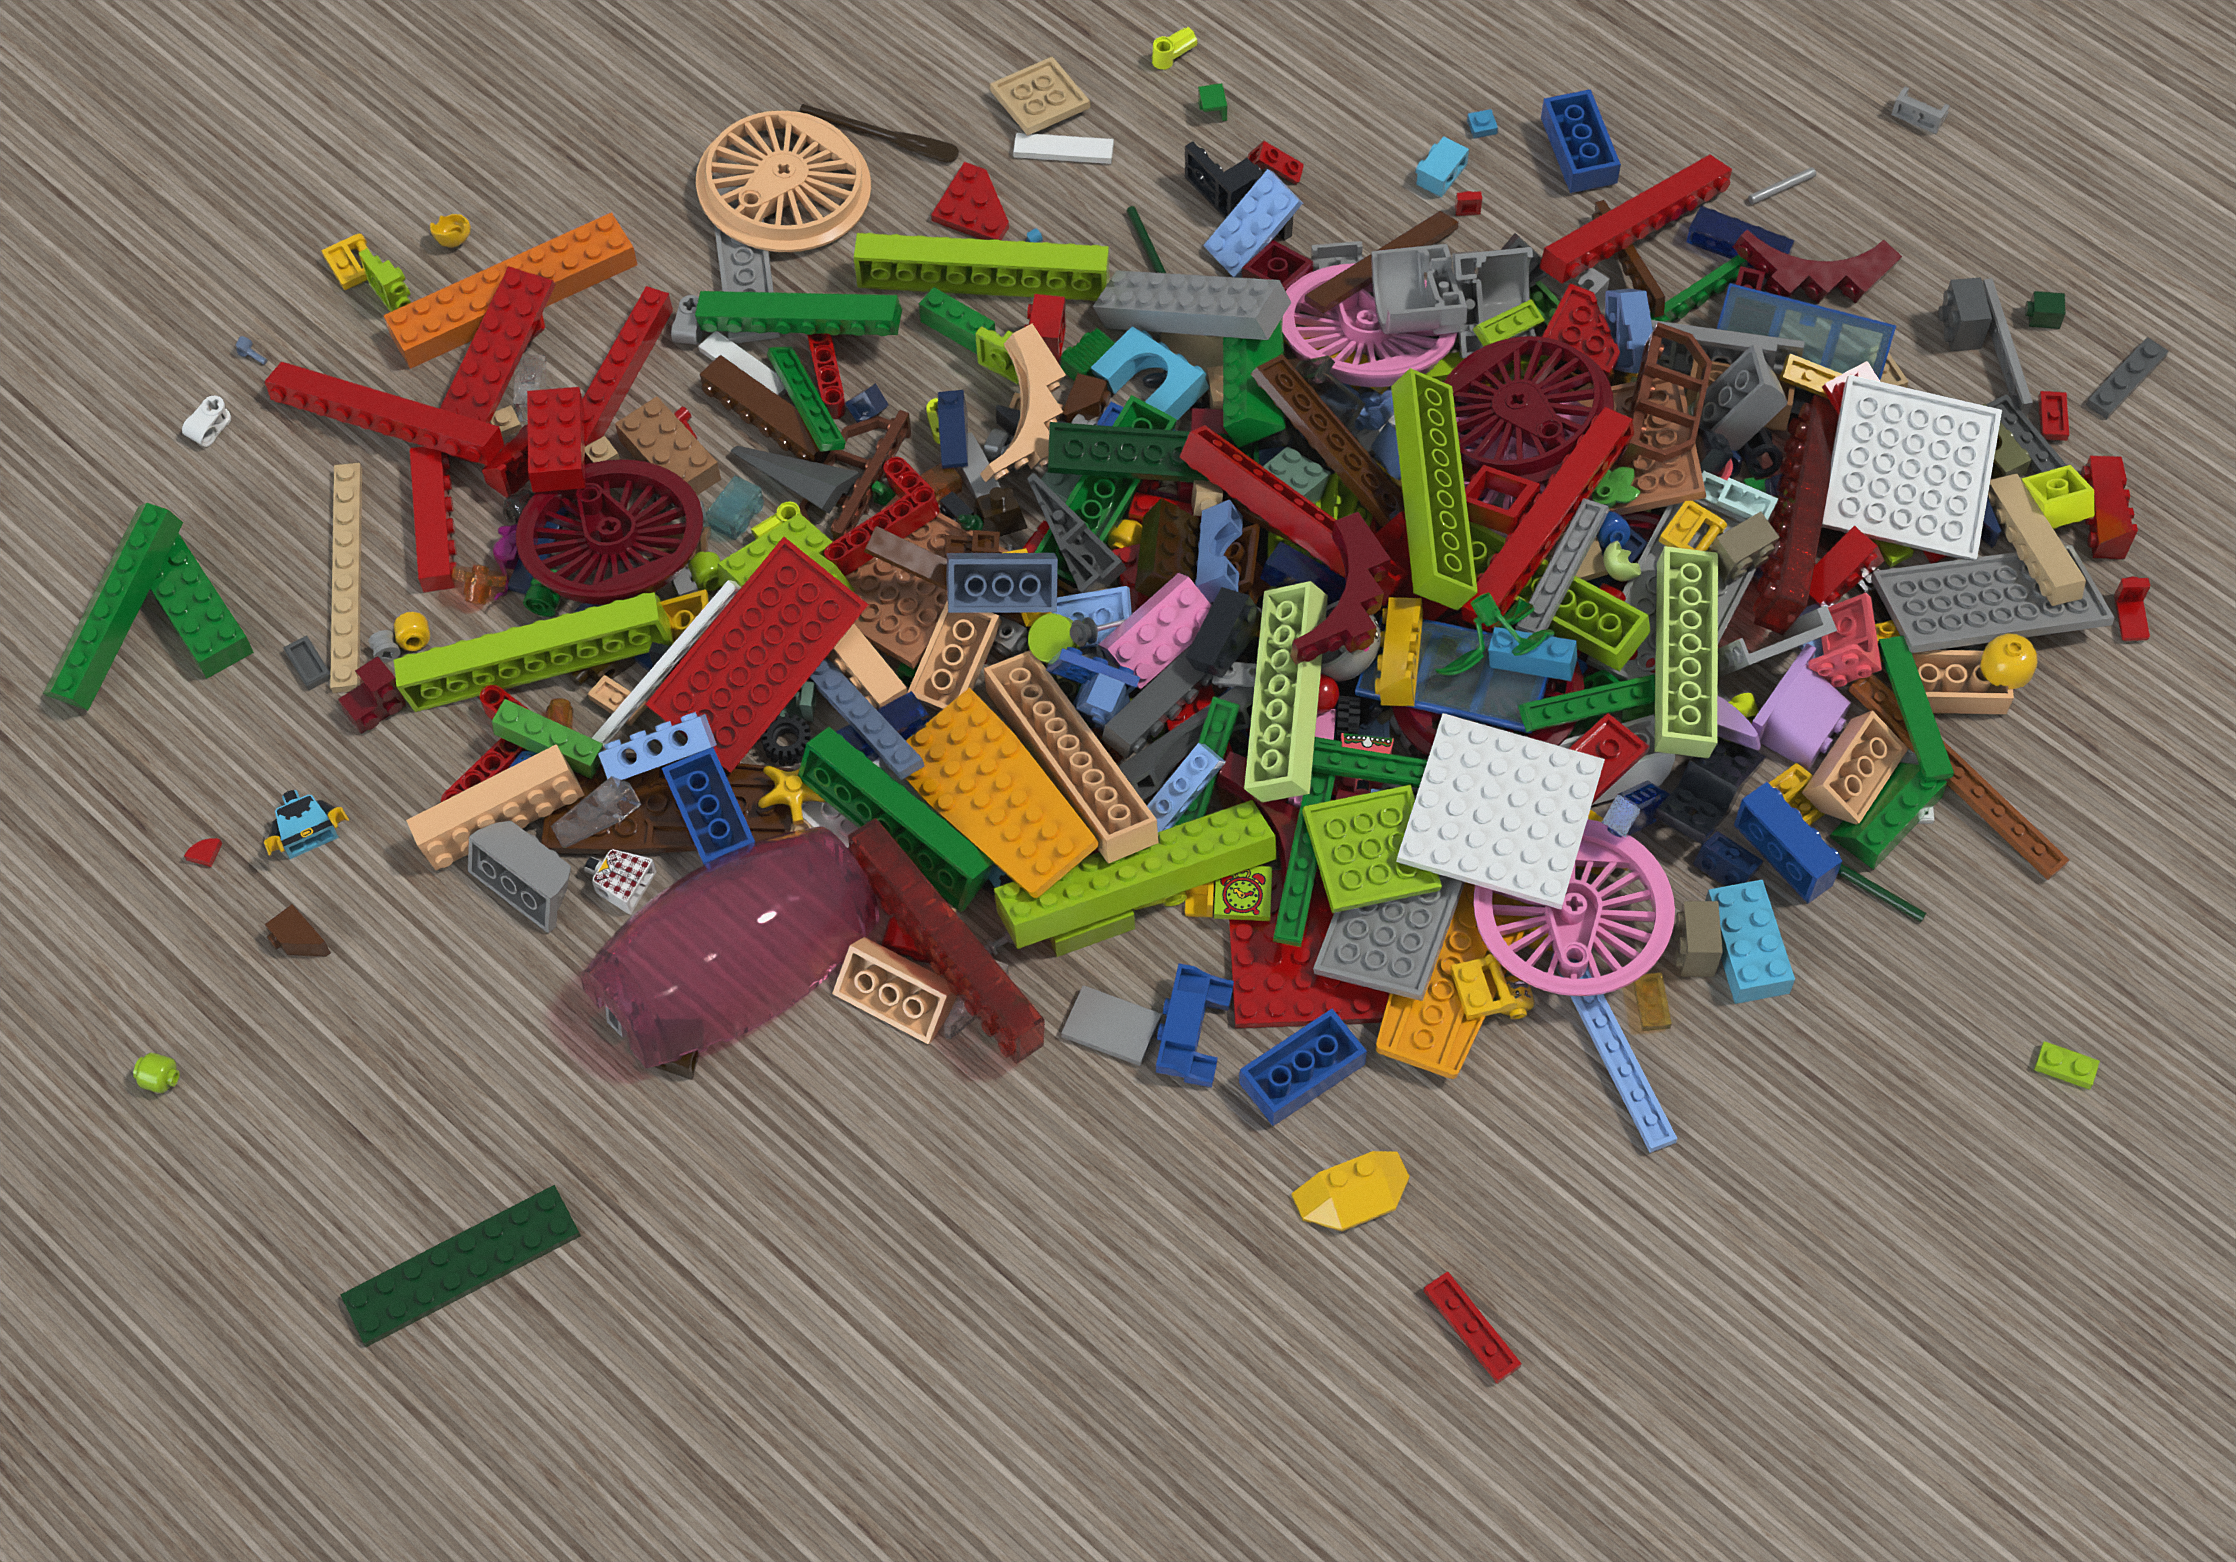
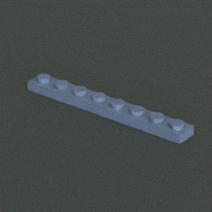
(866, 720)

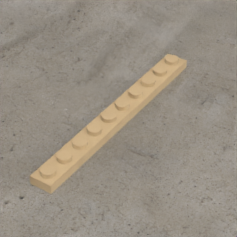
(346, 577)

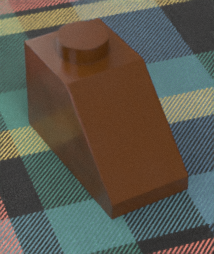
(1086, 398)
(295, 935)

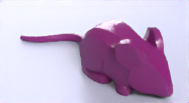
(506, 553)

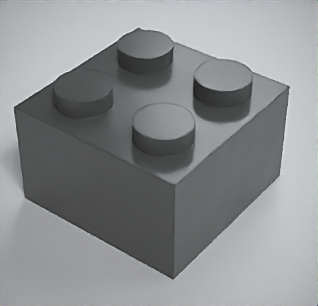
(1965, 314)

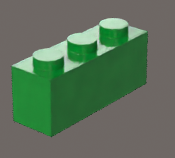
(953, 318)

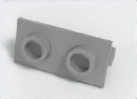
(1238, 675)

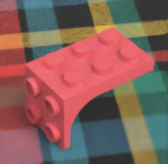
(1853, 648)

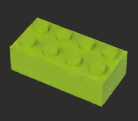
(745, 561)

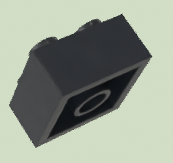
(953, 506)

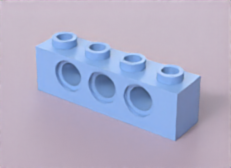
(699, 739)
(1184, 786)

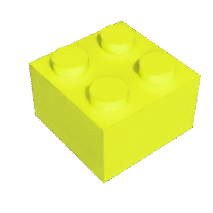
(2061, 495)

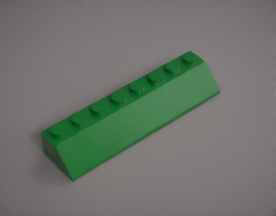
(1247, 407)
(1102, 499)
(114, 606)
(866, 792)

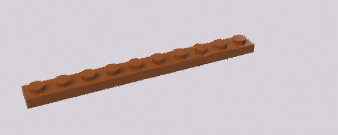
(1969, 785)

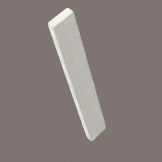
(666, 662)

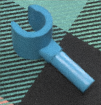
(1034, 236)

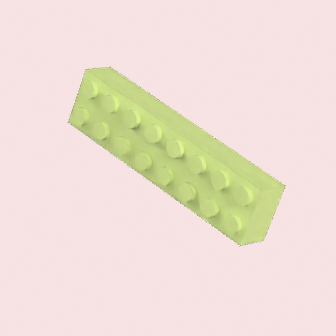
(1686, 652)
(1284, 695)

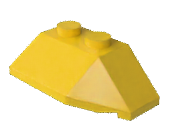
(1353, 1191)

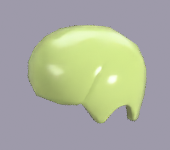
(1617, 563)

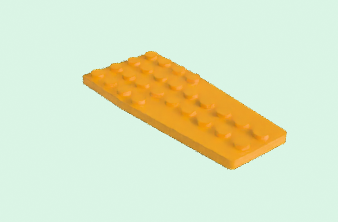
(998, 795)
(1436, 1030)

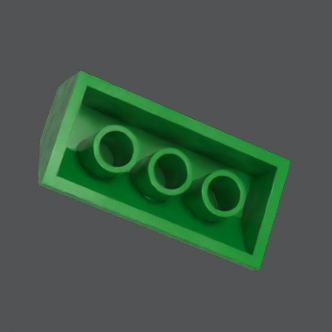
(1891, 815)

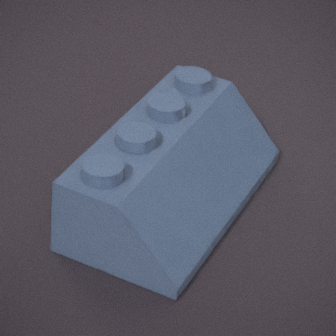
(1001, 582)

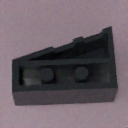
(1224, 633)

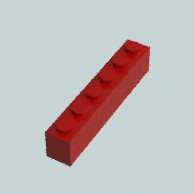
(432, 518)

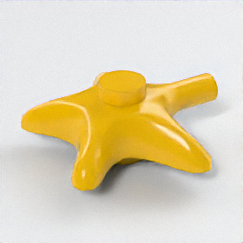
(789, 791)

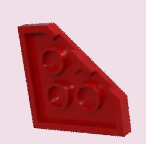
(972, 205)
(1584, 328)

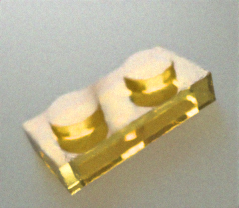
(1652, 1002)

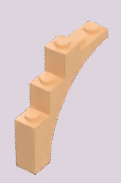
(1038, 378)

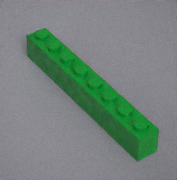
(798, 313)

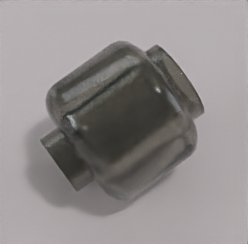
(515, 504)

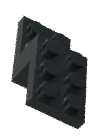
(1223, 188)
(1709, 789)

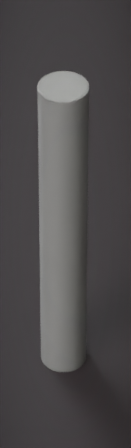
(1782, 185)

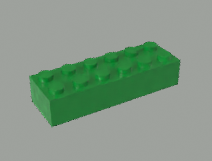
(198, 612)

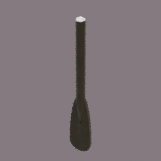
(919, 144)

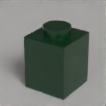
(2046, 310)

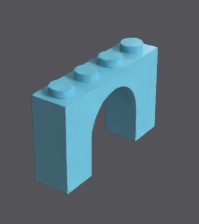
(1138, 352)

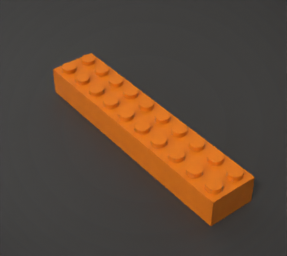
(455, 312)

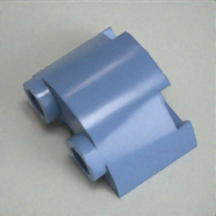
(1376, 410)

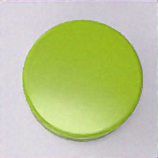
(1049, 636)

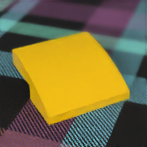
(1791, 785)

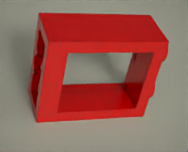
(1506, 483)

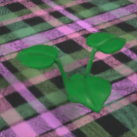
(1489, 613)

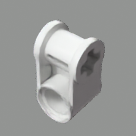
(206, 425)

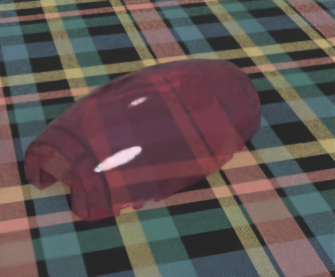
(732, 943)

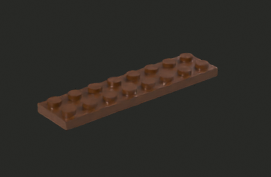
(1330, 438)

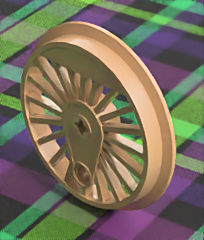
(781, 180)

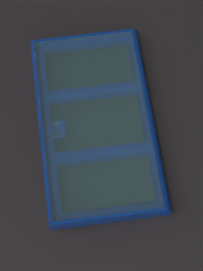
(1830, 336)
(1474, 695)

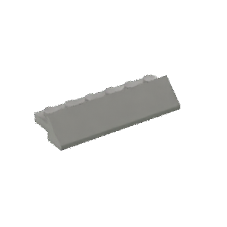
(1725, 347)

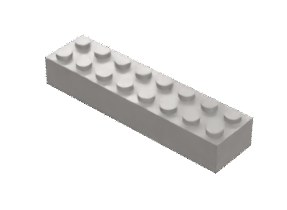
(1192, 304)

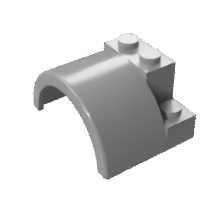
(1496, 287)
(1401, 294)

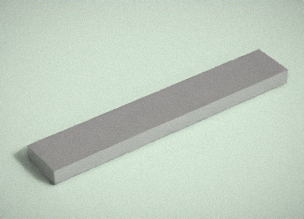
(2006, 351)
(1564, 565)

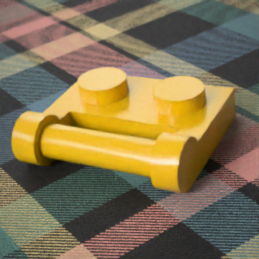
(343, 261)
(1686, 525)
(1474, 989)

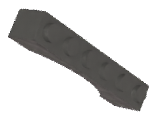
(1152, 765)

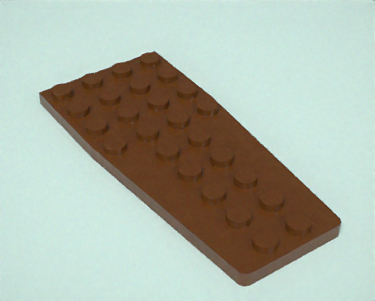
(658, 821)

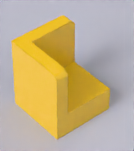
(1200, 901)

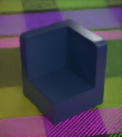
(866, 403)

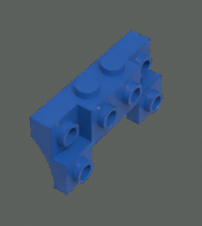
(1185, 1015)

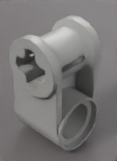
(685, 327)

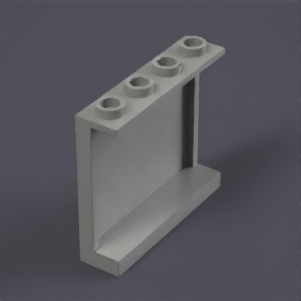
(1803, 630)

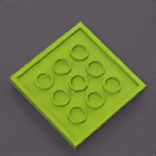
(1359, 848)

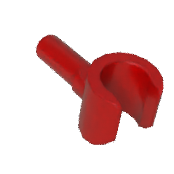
(684, 416)

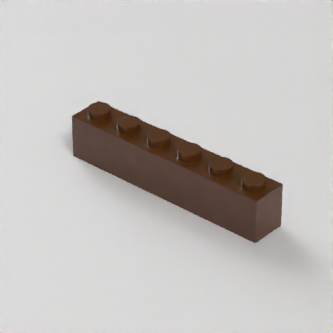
(761, 408)

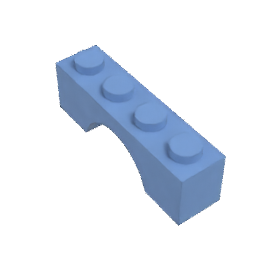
(1218, 529)

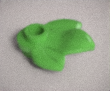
(1616, 487)

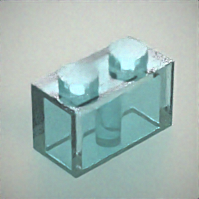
(735, 507)

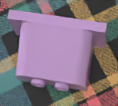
(1801, 713)

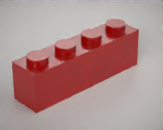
(510, 467)
(2112, 525)

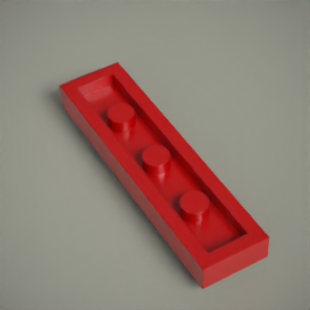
(1472, 1327)

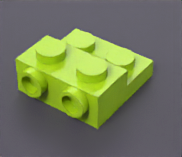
(385, 280)
(993, 354)

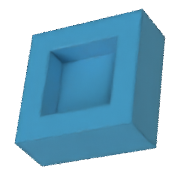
(1482, 123)

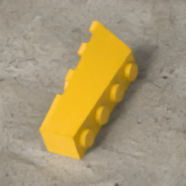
(1400, 652)

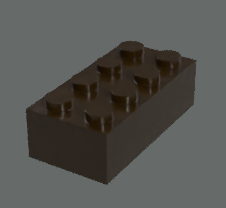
(1166, 547)

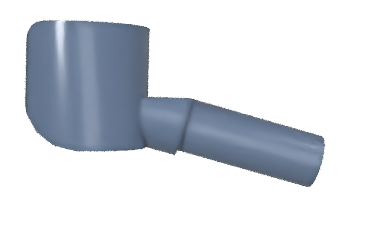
(244, 348)

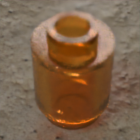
(560, 712)

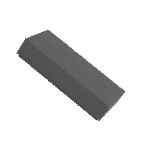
(307, 662)

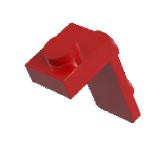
(2130, 608)

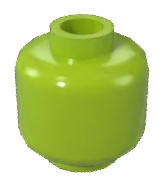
(705, 570)
(156, 1072)

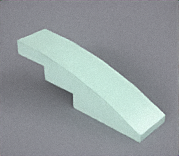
(1737, 496)

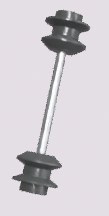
(1087, 630)

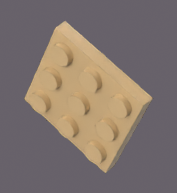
(1040, 95)

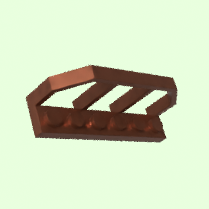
(1644, 390)
(886, 448)

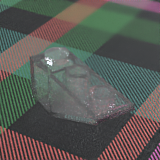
(597, 811)

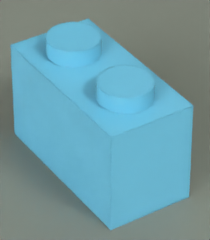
(1442, 166)

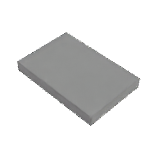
(1111, 1025)

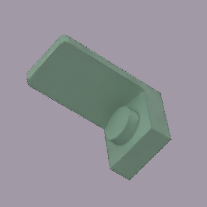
(803, 703)

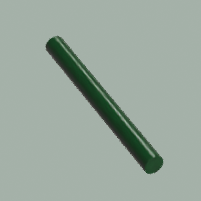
(1145, 240)
(1881, 893)

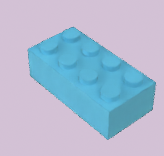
(1751, 943)

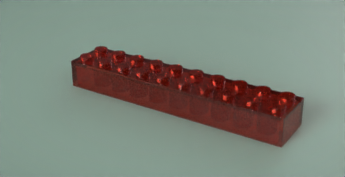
(1797, 516)
(947, 943)

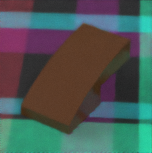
(980, 543)

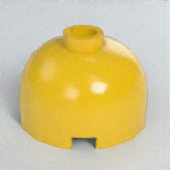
(2009, 661)

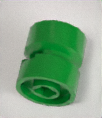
(541, 599)

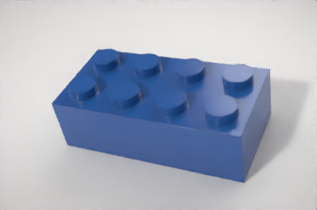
(1580, 141)
(708, 805)
(1788, 842)
(1302, 1067)

